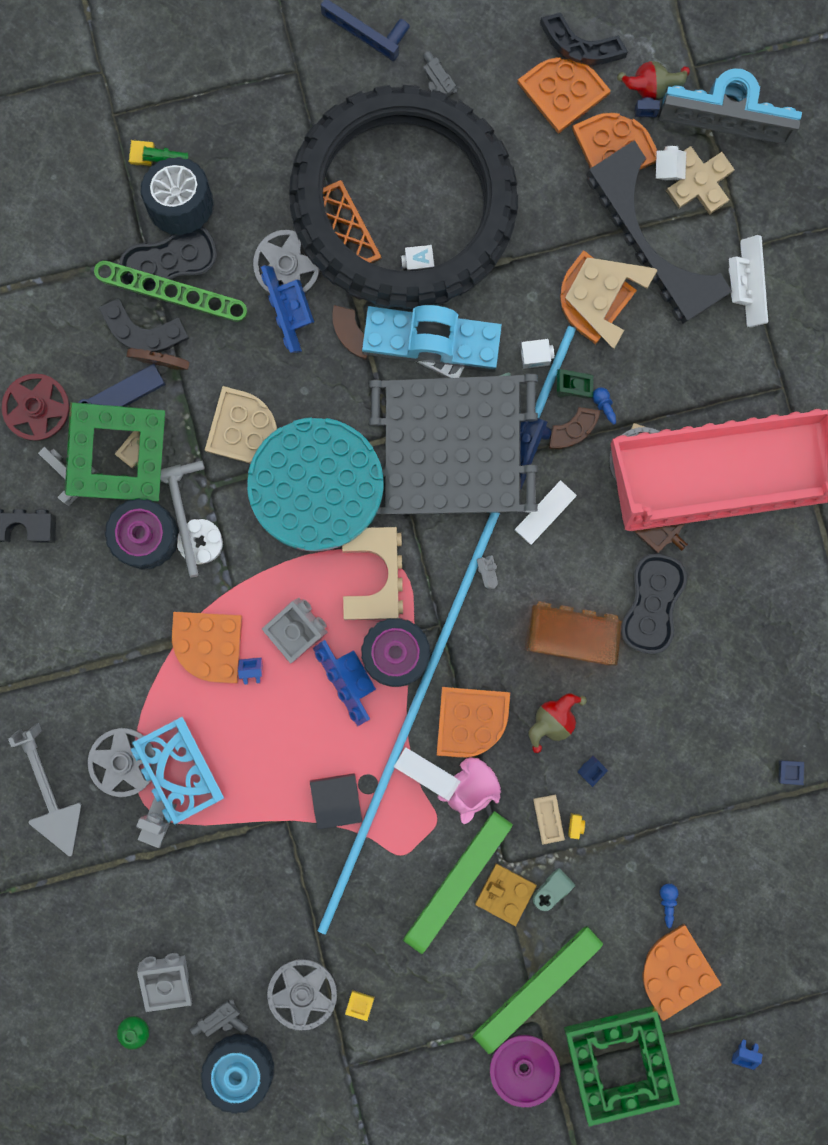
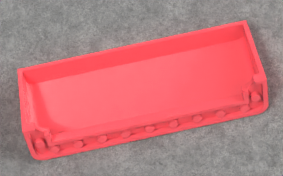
(722, 469)

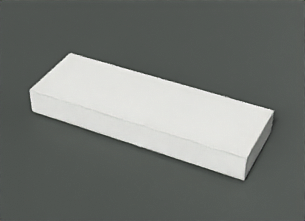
(547, 512)
(427, 774)

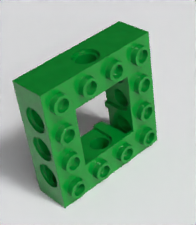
(78, 476)
(629, 1099)

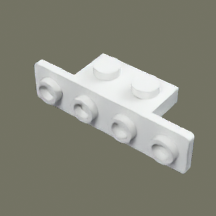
(749, 281)

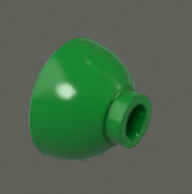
(132, 1033)

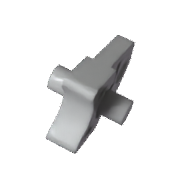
(487, 569)

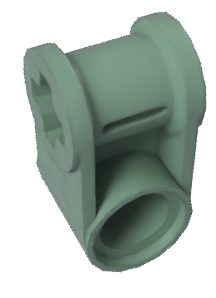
(556, 886)

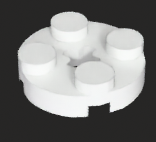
(212, 537)

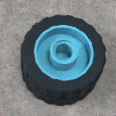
(237, 1073)

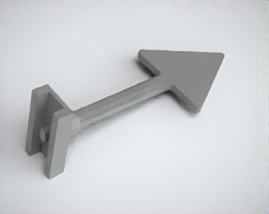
(59, 824)

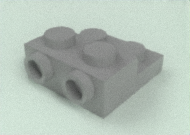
(295, 629)
(164, 982)

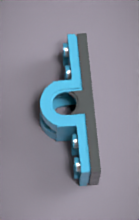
(721, 114)
(431, 336)

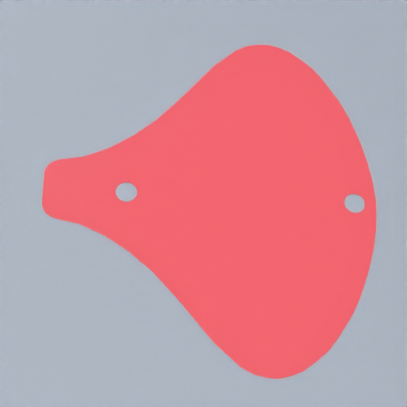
(292, 725)

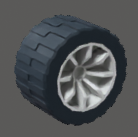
(177, 195)

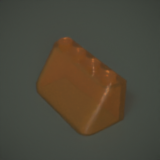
(574, 634)

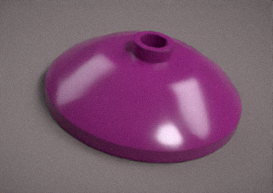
(528, 1086)

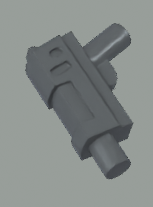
(439, 78)
(223, 1016)

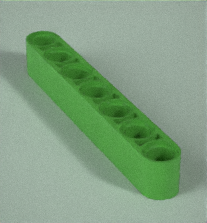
(162, 284)
(457, 882)
(537, 990)

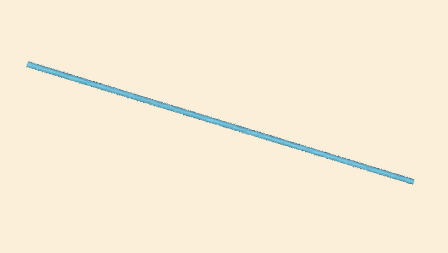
(435, 657)

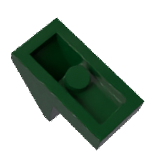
(574, 384)

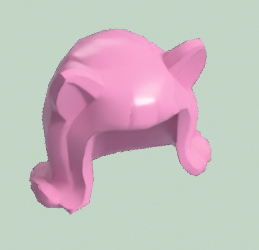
(475, 790)

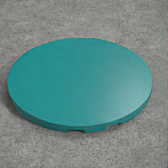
(315, 484)

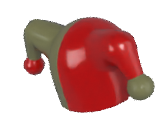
(653, 80)
(554, 720)

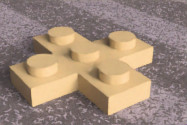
(702, 182)

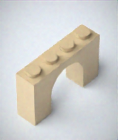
(385, 602)

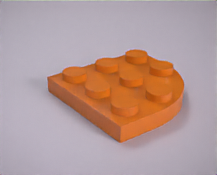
(563, 90)
(610, 132)
(572, 315)
(208, 645)
(471, 721)
(677, 973)

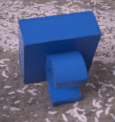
(250, 668)
(747, 1058)

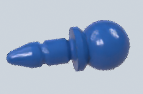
(602, 398)
(669, 895)

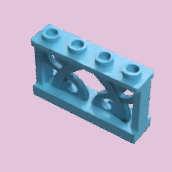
(182, 739)

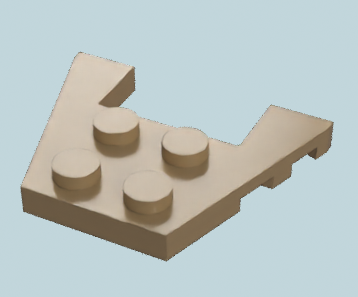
(597, 289)

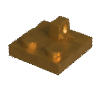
(505, 894)

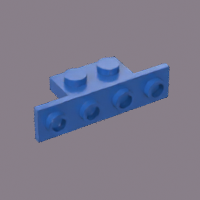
(290, 307)
(348, 678)

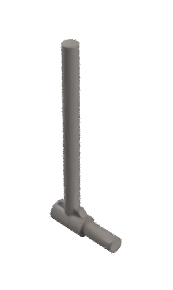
(171, 476)

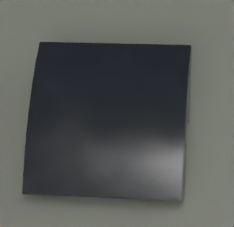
(336, 801)

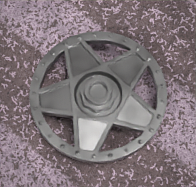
(286, 261)
(119, 763)
(302, 994)

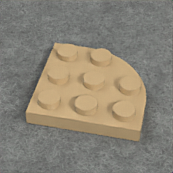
(239, 425)

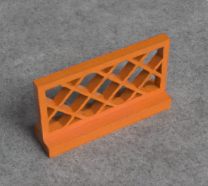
(359, 225)

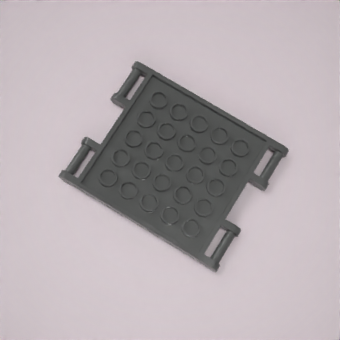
(455, 444)

